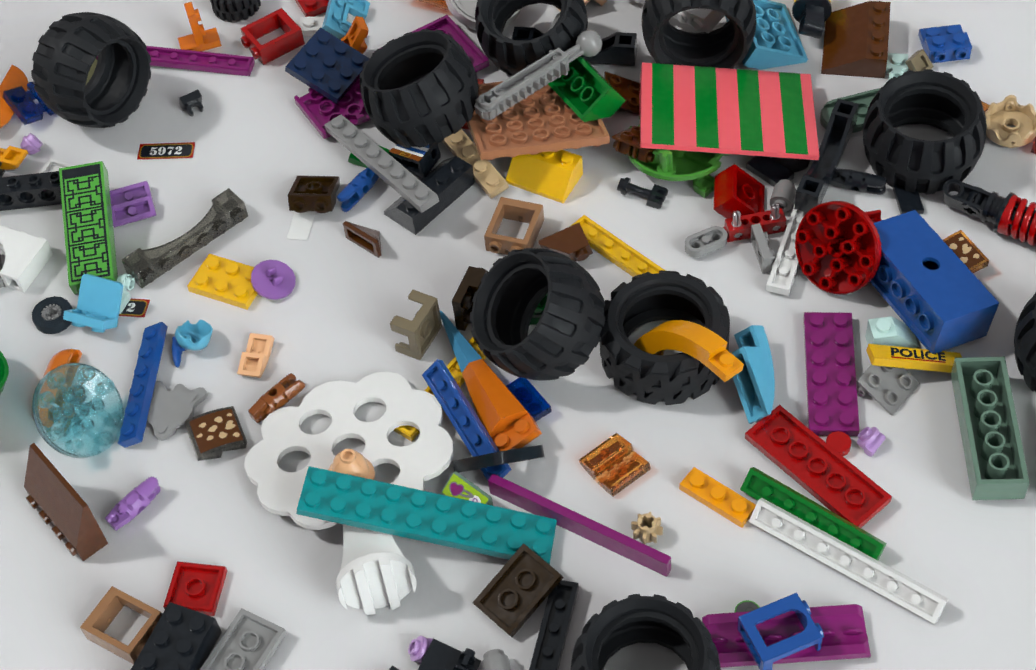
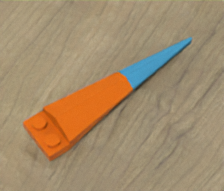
(495, 404)

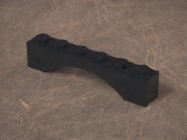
(616, 49)
(837, 134)

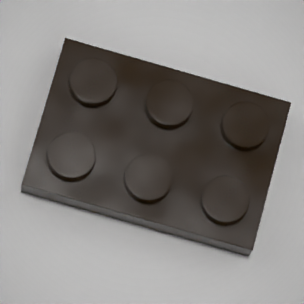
(518, 590)

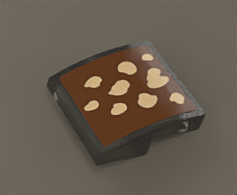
(215, 433)

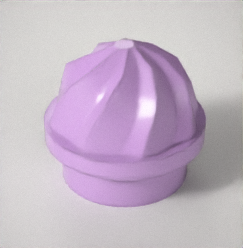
(31, 144)

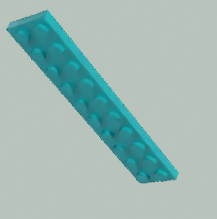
(423, 515)

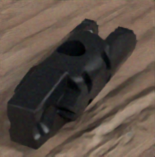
(859, 181)

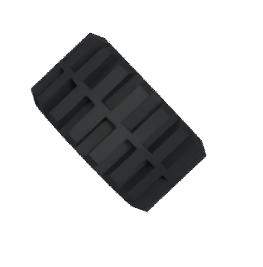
(235, 9)

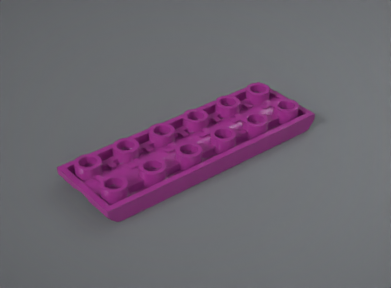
(842, 629)

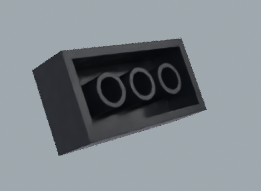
(179, 641)

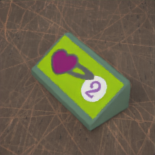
(462, 488)

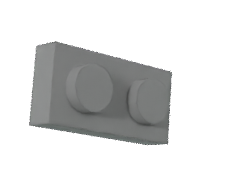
(760, 244)

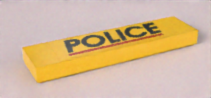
(911, 358)

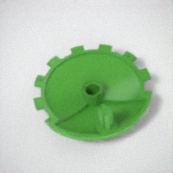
(679, 165)

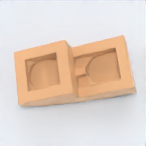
(256, 356)

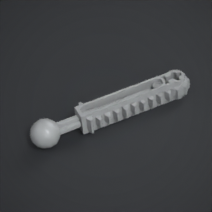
(535, 76)

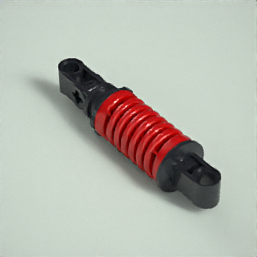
(1007, 214)

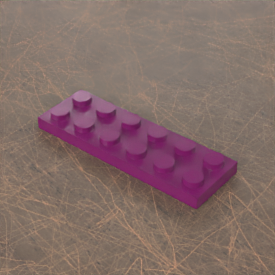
(830, 373)

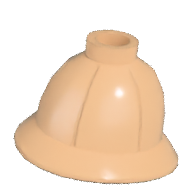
(353, 464)

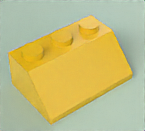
(546, 173)

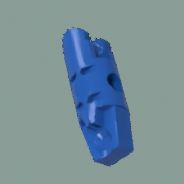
(357, 189)

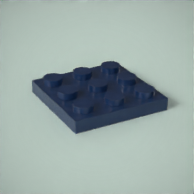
(327, 65)

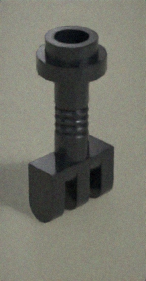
(655, 196)

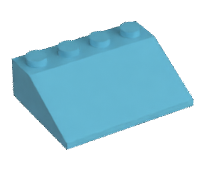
(774, 39)

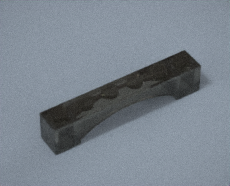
(152, 263)

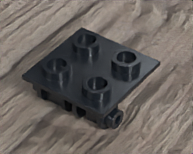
(444, 657)

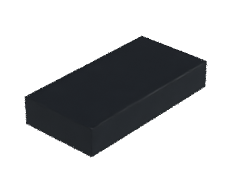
(769, 169)
(907, 200)

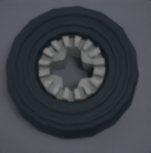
(42, 315)

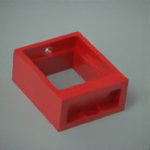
(277, 47)

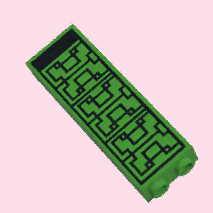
(87, 223)

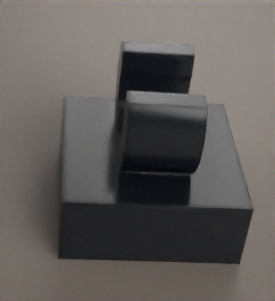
(191, 100)

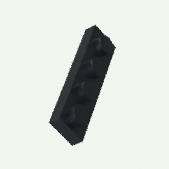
(554, 626)

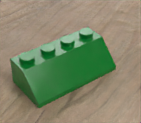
(587, 91)

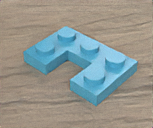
(337, 14)

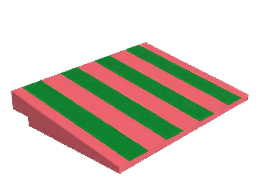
(727, 111)

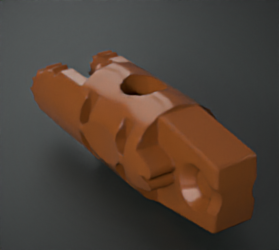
(276, 397)

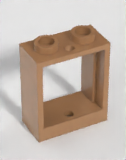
(517, 211)
(106, 612)

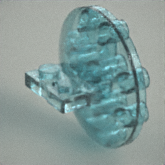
(77, 410)

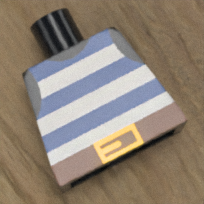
(415, 159)

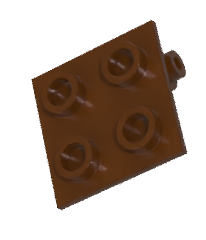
(627, 89)
(628, 143)

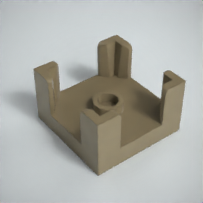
(421, 329)

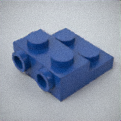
(945, 43)

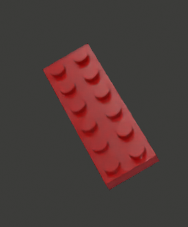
(818, 467)

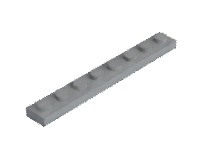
(382, 163)

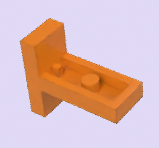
(200, 39)

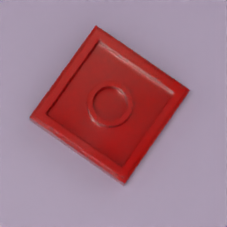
(196, 587)

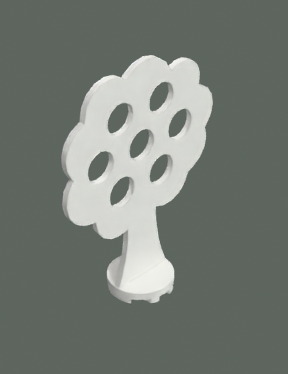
(372, 564)

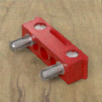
(740, 226)

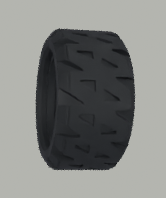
(652, 299)

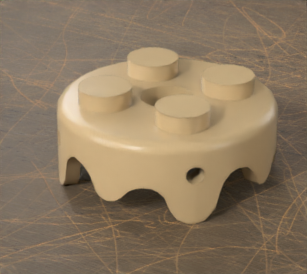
(1011, 113)

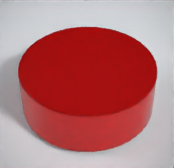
(840, 442)

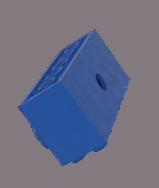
(930, 285)

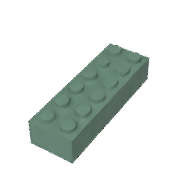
(989, 429)

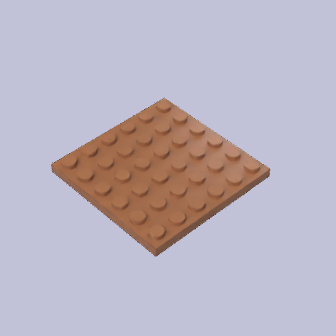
(534, 126)

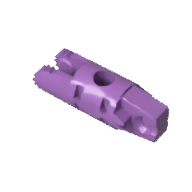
(133, 503)

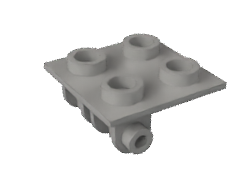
(887, 386)

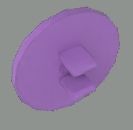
(273, 279)

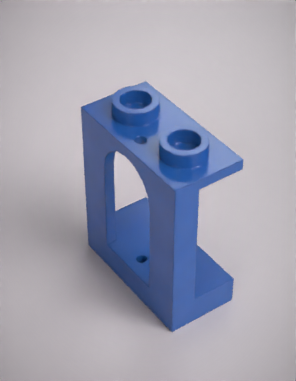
(764, 655)

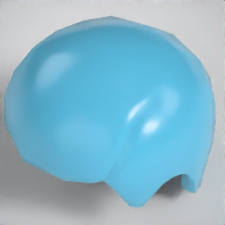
(194, 336)

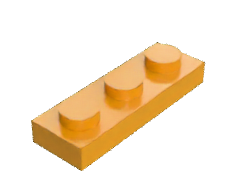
(717, 497)

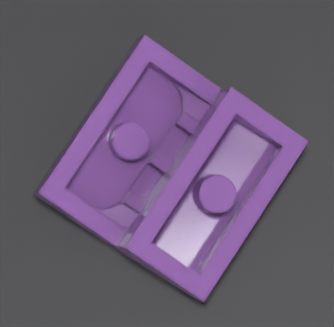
(131, 204)

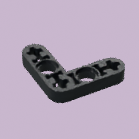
(498, 458)

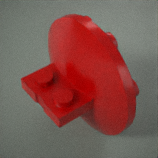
(838, 247)

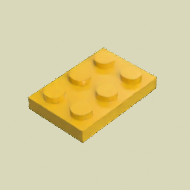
(224, 281)

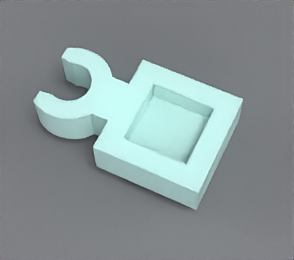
(896, 64)

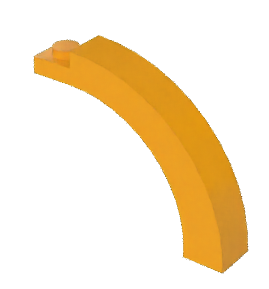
(694, 341)

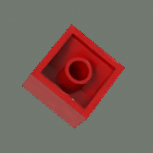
(737, 192)

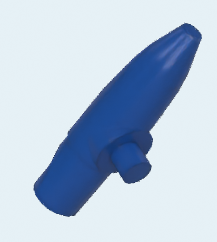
(176, 352)

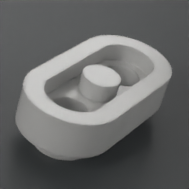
(703, 241)

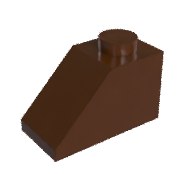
(568, 242)

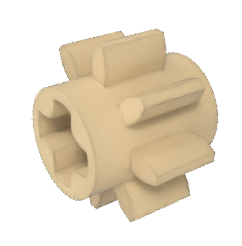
(647, 528)

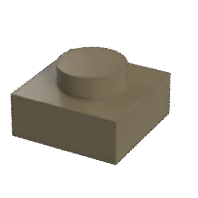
(919, 61)

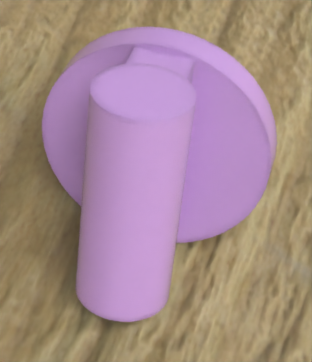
(870, 440)
(418, 648)

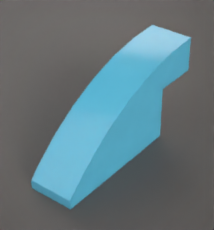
(756, 380)

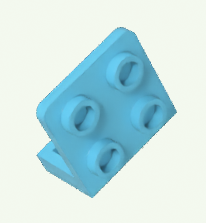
(97, 304)

